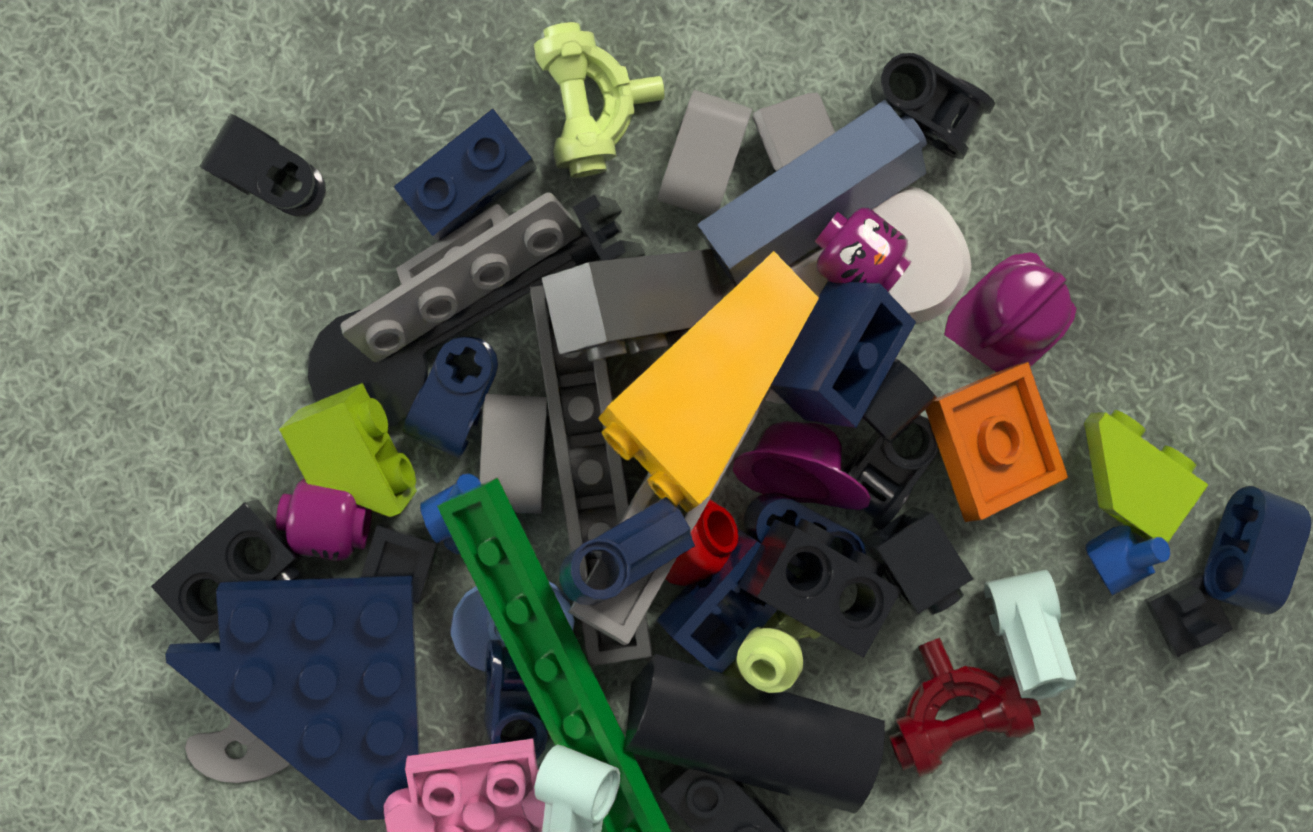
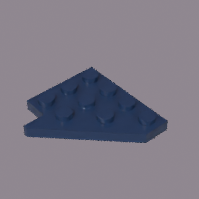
(319, 678)

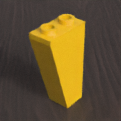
(706, 388)

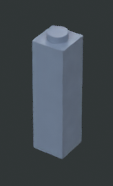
(793, 206)

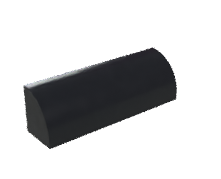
(753, 735)

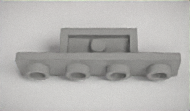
(459, 273)

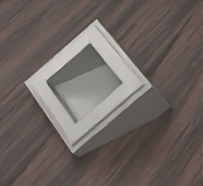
(792, 127)

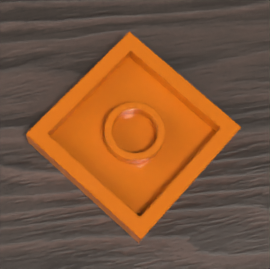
(996, 442)

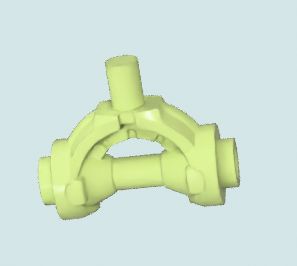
(569, 59)
(771, 654)

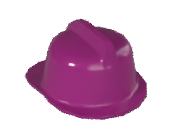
(1012, 313)
(802, 465)

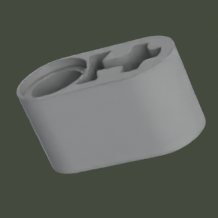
(704, 153)
(516, 448)

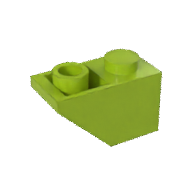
(347, 448)
(1136, 480)

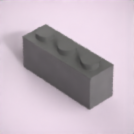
(630, 302)

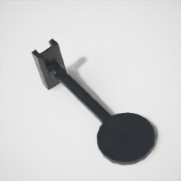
(397, 379)

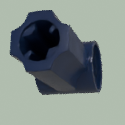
(629, 552)

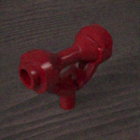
(924, 740)

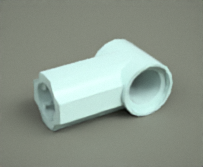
(1029, 622)
(575, 790)

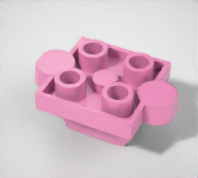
(469, 791)

